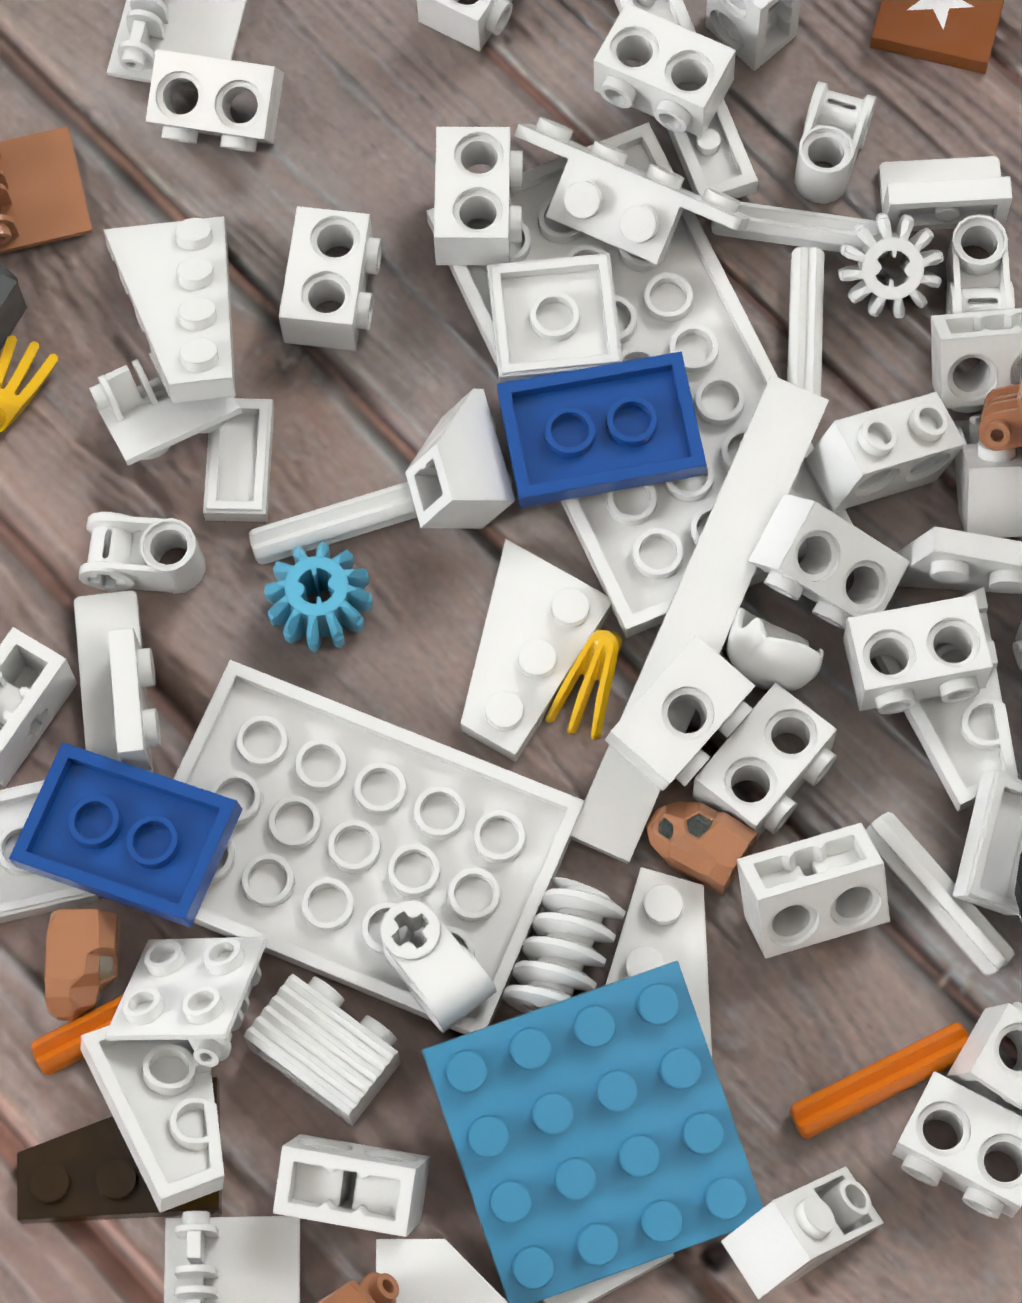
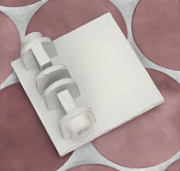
(177, 26)
(146, 419)
(190, 993)
(232, 1259)

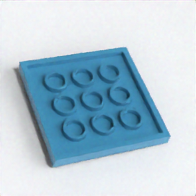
(593, 1134)

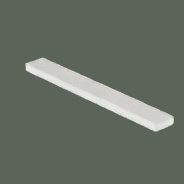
(706, 597)

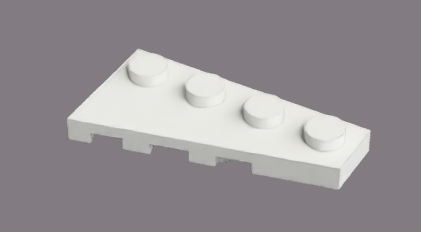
(181, 301)

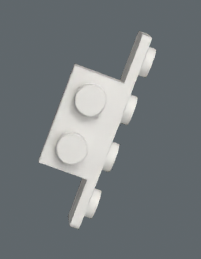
(619, 201)
(115, 679)

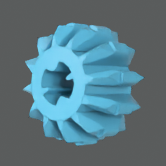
(317, 575)

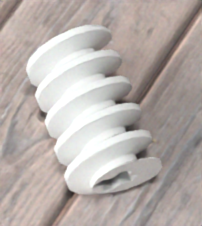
(562, 945)

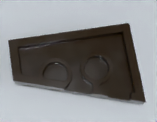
(92, 1178)

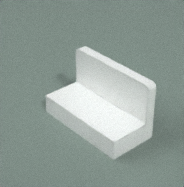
(944, 191)

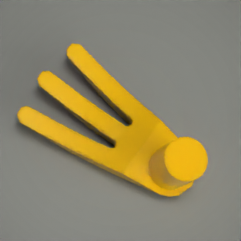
(10, 403)
(595, 662)

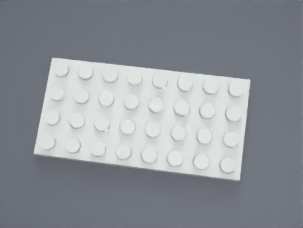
(647, 533)

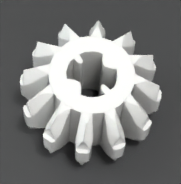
(911, 264)

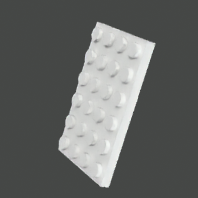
(363, 817)

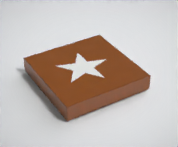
(939, 30)

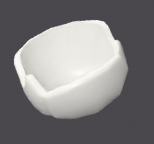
(771, 653)

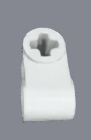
(831, 134)
(978, 283)
(128, 553)
(441, 972)

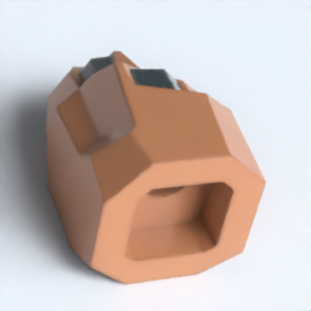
(700, 843)
(79, 960)

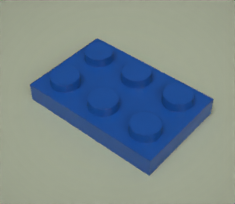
(601, 429)
(126, 834)

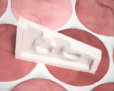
(963, 562)
(527, 648)
(964, 734)
(664, 927)
(163, 1113)

